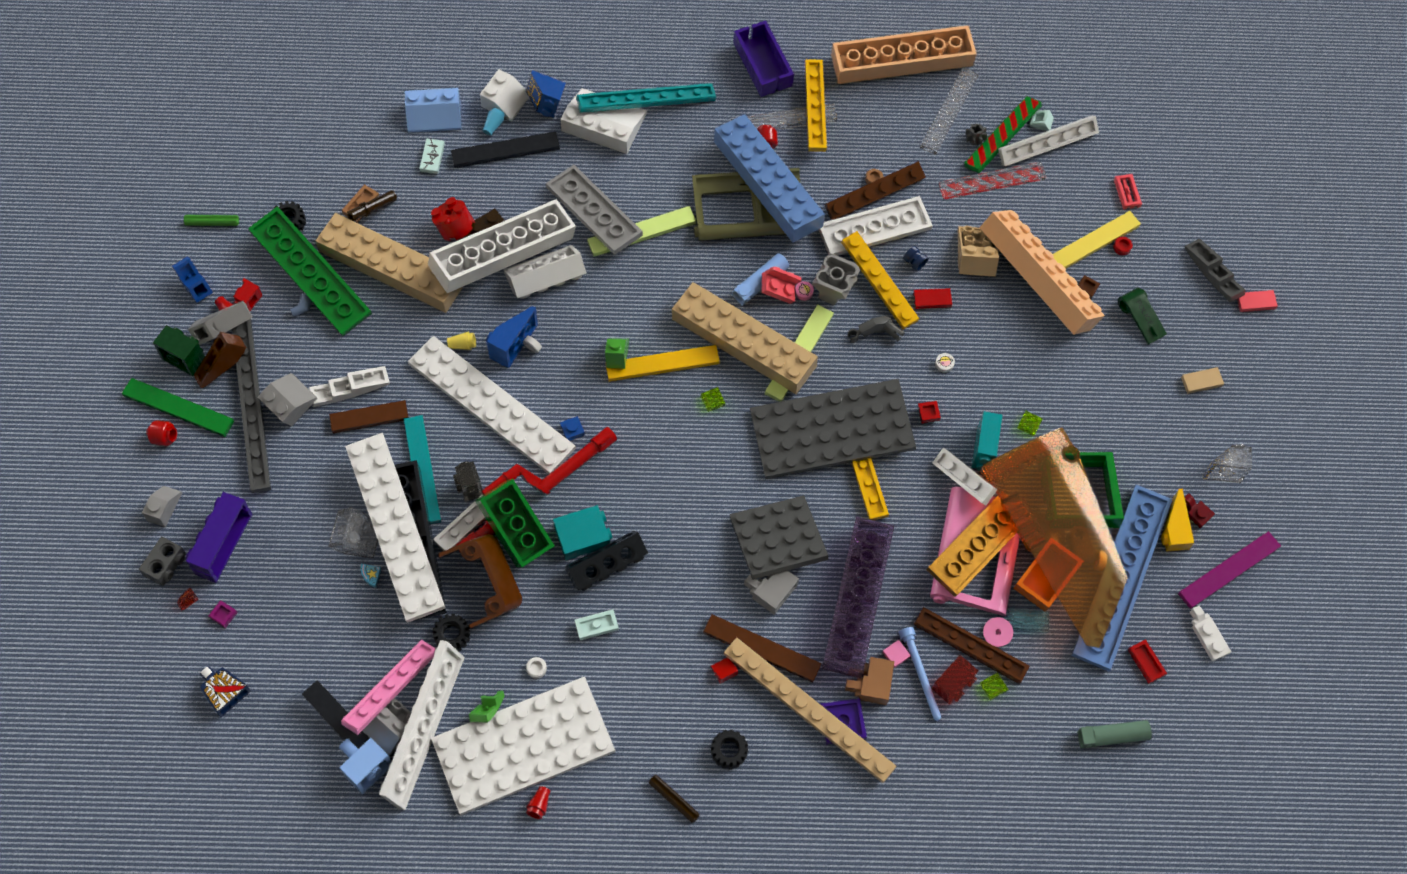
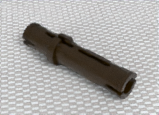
(366, 208)

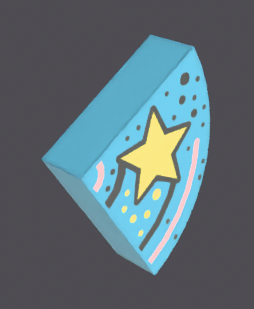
(371, 574)

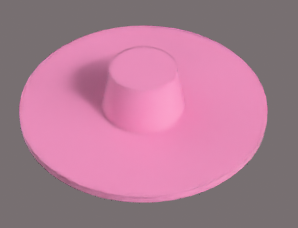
(998, 632)

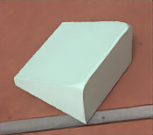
(1042, 120)

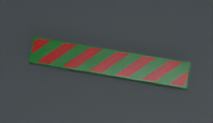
(1003, 134)

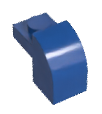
(192, 279)

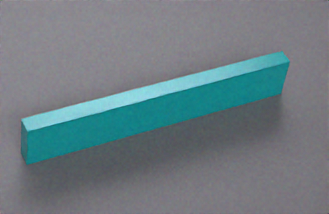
(419, 451)

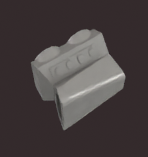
(835, 278)

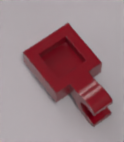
(1198, 513)

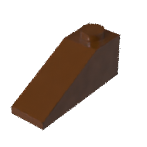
(221, 356)

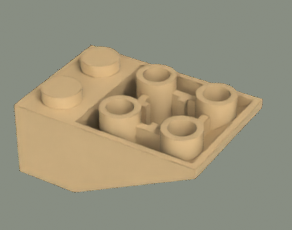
(976, 252)

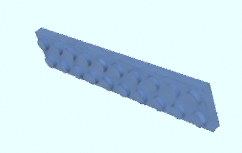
(1135, 547)

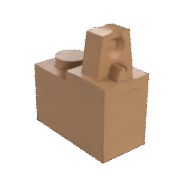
(876, 684)

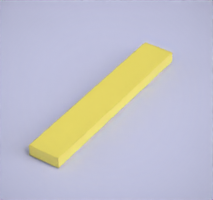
(1097, 239)

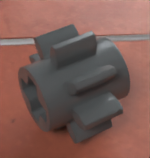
(976, 134)

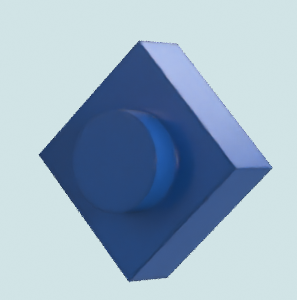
(572, 428)

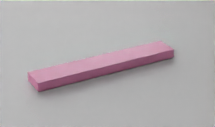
(388, 687)

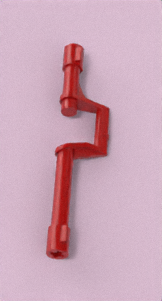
(598, 444)

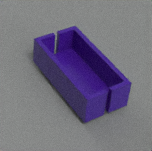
(763, 58)
(219, 537)

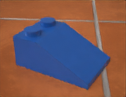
(507, 339)

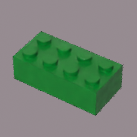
(514, 523)

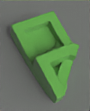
(488, 708)

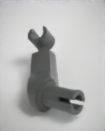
(876, 325)

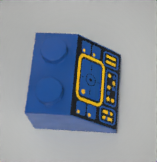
(544, 93)

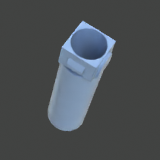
(753, 283)

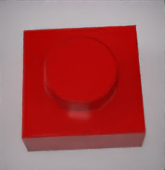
(929, 412)

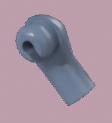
(304, 306)

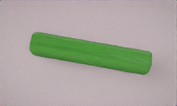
(211, 220)

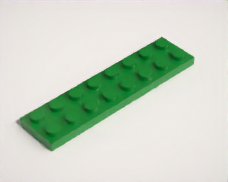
(310, 271)

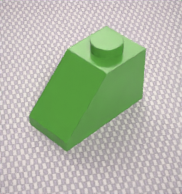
(616, 352)

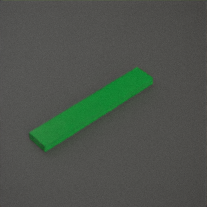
(178, 407)

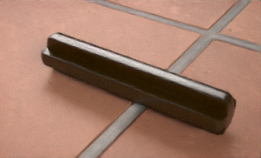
(674, 798)

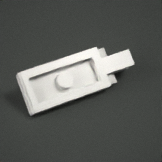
(1209, 634)

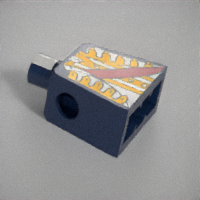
(222, 689)

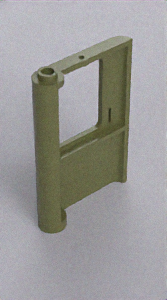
(732, 182)

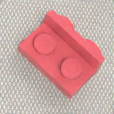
(780, 284)

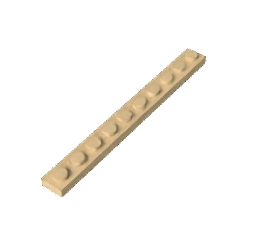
(810, 710)

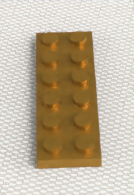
(973, 548)

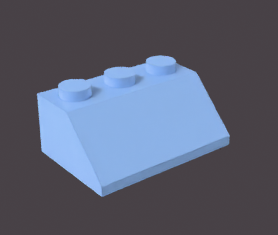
(433, 110)

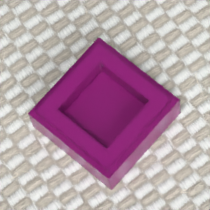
(222, 614)

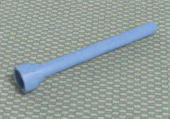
(907, 635)

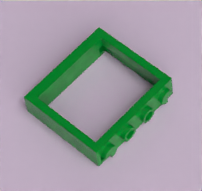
(1106, 461)

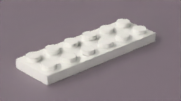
(877, 225)

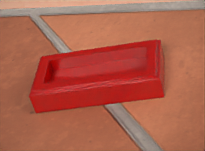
(932, 298)
(1147, 661)

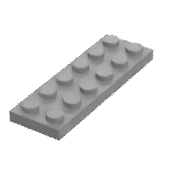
(594, 209)

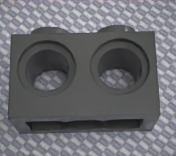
(158, 559)

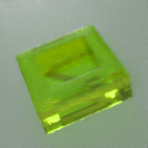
(712, 399)
(1030, 423)
(994, 686)

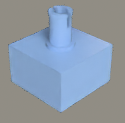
(364, 764)

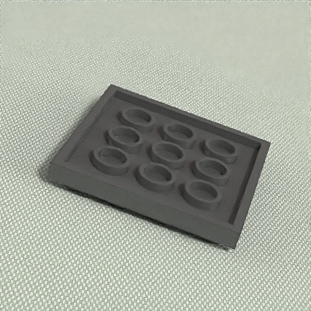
(778, 537)

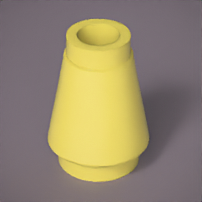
(462, 341)

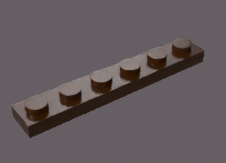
(874, 190)

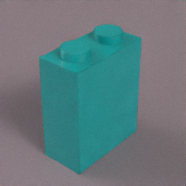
(986, 439)
(582, 532)

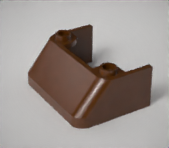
(507, 592)

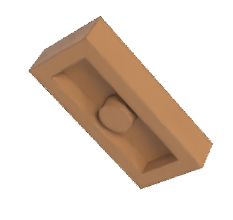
(363, 195)

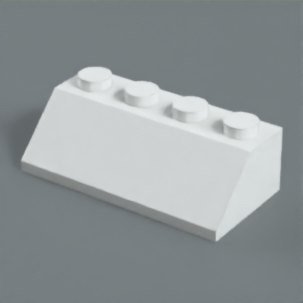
(545, 271)

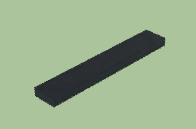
(505, 149)

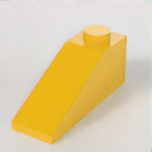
(1177, 529)

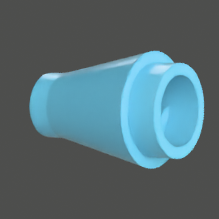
(493, 120)

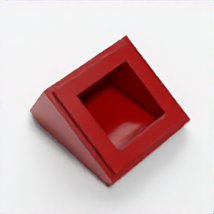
(724, 670)

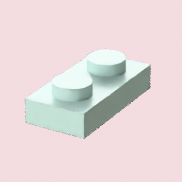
(596, 624)

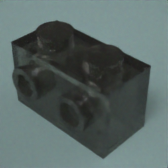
(467, 481)

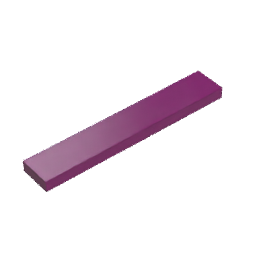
(1229, 570)

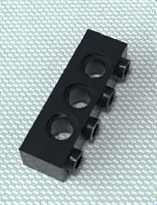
(577, 569)

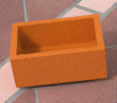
(1036, 587)

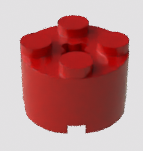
(452, 219)

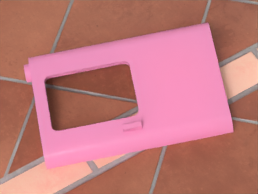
(960, 514)

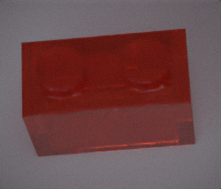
(955, 679)

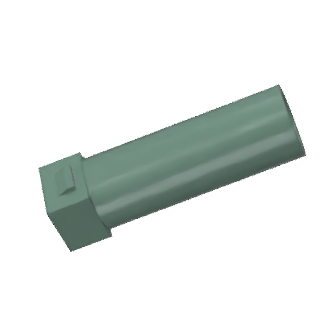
(1114, 734)

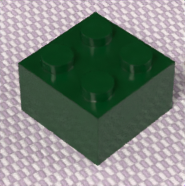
(179, 350)

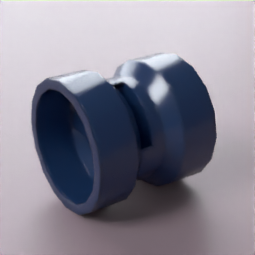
(915, 258)

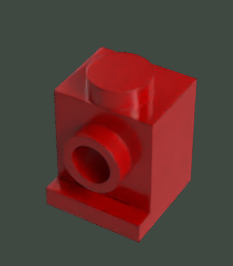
(249, 293)

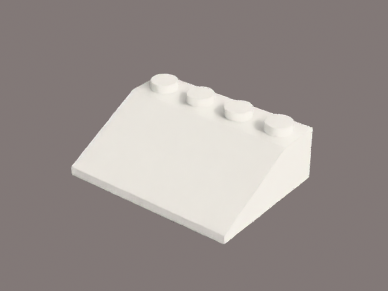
(607, 128)

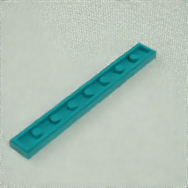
(645, 97)

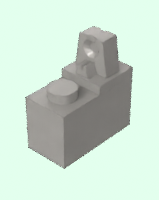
(772, 592)

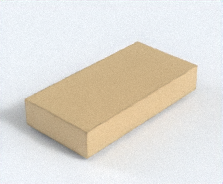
(1202, 380)

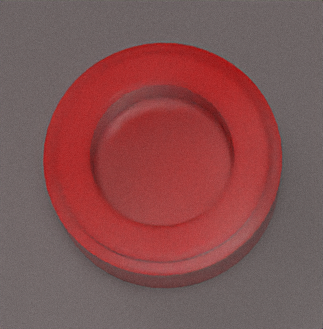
(1122, 245)

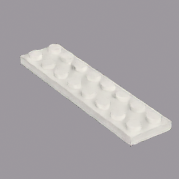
(421, 725)

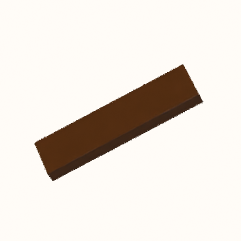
(368, 416)

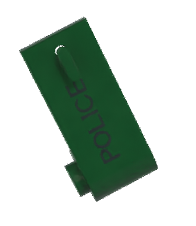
(1143, 314)

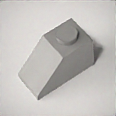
(161, 505)

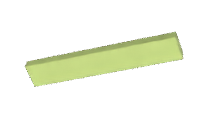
(652, 228)
(807, 339)

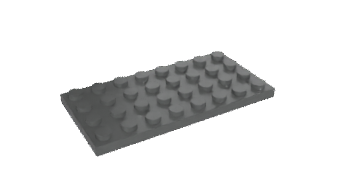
(832, 428)

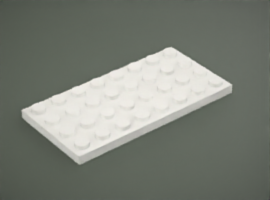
(523, 745)

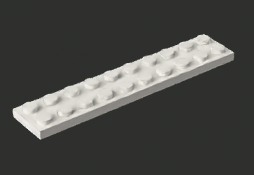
(491, 405)
(395, 528)

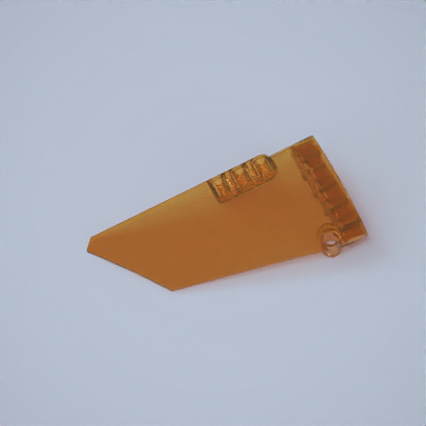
(1062, 527)

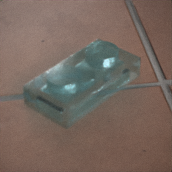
(1029, 620)

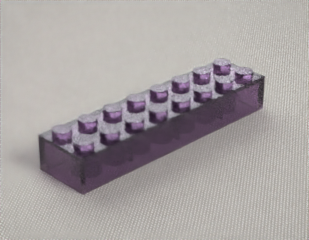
(858, 597)

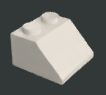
(504, 94)

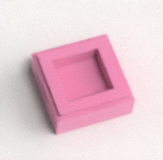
(897, 653)

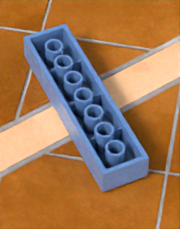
(769, 178)

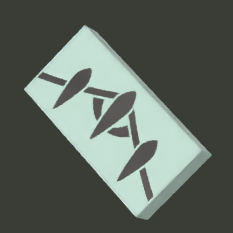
(432, 156)

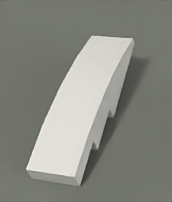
(351, 386)

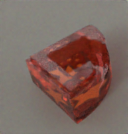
(187, 599)

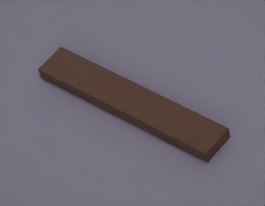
(971, 645)
(767, 649)

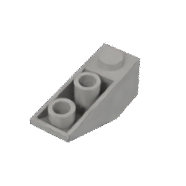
(221, 321)

